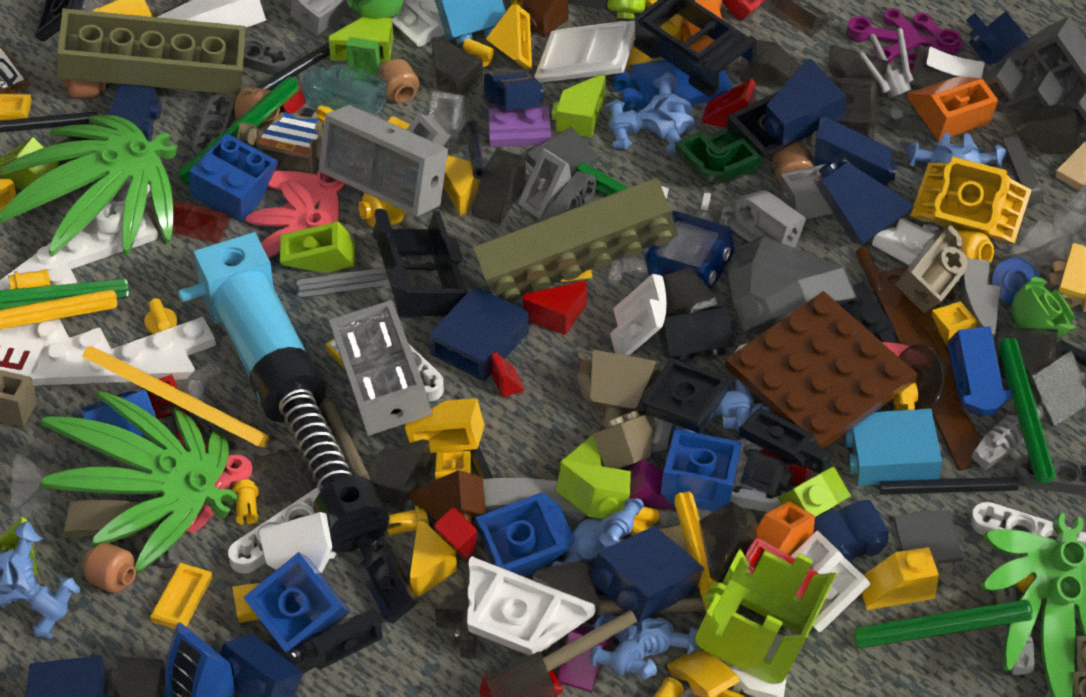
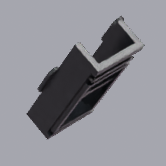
(701, 66)
(428, 241)

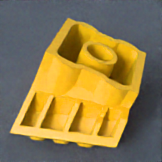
(972, 199)

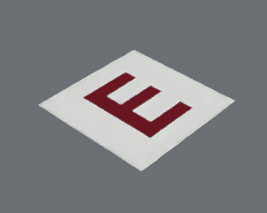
(19, 353)

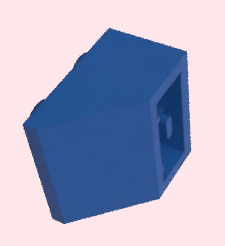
(232, 177)

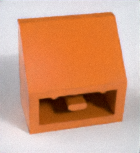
(954, 105)

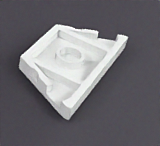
(519, 609)

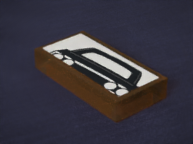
(11, 77)

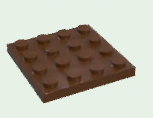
(821, 370)

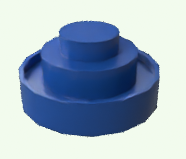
(1011, 275)

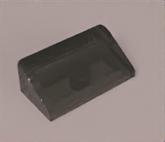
(801, 15)

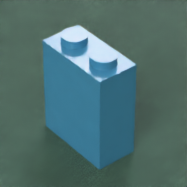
(469, 17)
(894, 447)

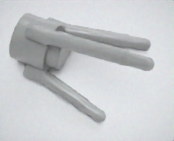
(895, 81)

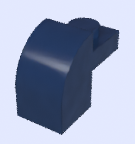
(996, 39)

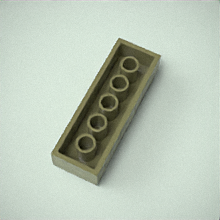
(150, 51)
(577, 241)

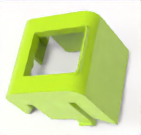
(771, 594)

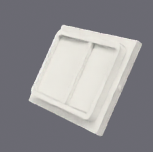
(586, 51)

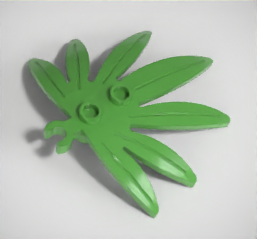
(111, 158)
(178, 475)
(1059, 581)

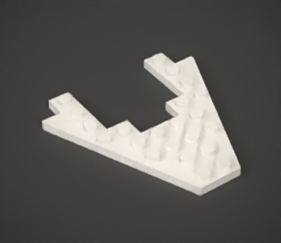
(62, 356)

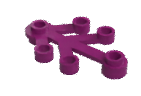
(948, 39)

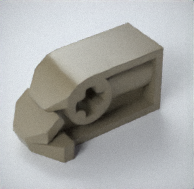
(934, 269)

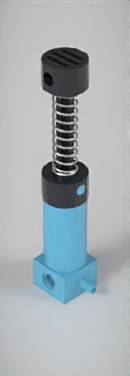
(240, 294)

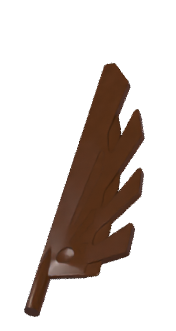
(918, 328)

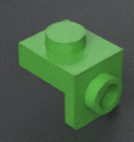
(363, 55)

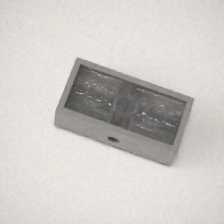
(383, 160)
(380, 367)

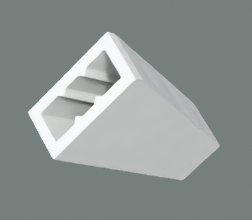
(219, 11)

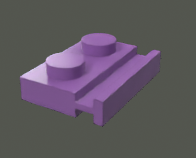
(519, 127)

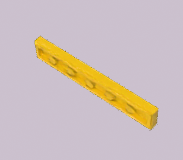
(176, 396)

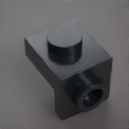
(767, 473)

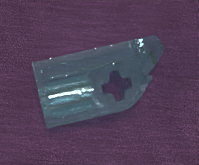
(344, 86)

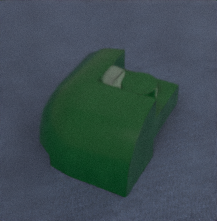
(718, 156)

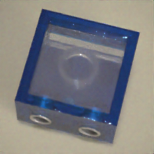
(699, 245)

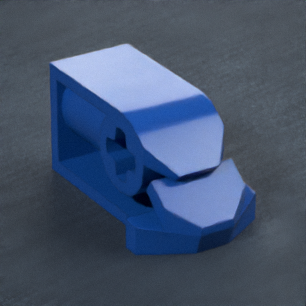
(977, 371)

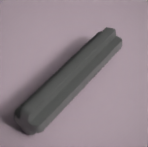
(342, 282)

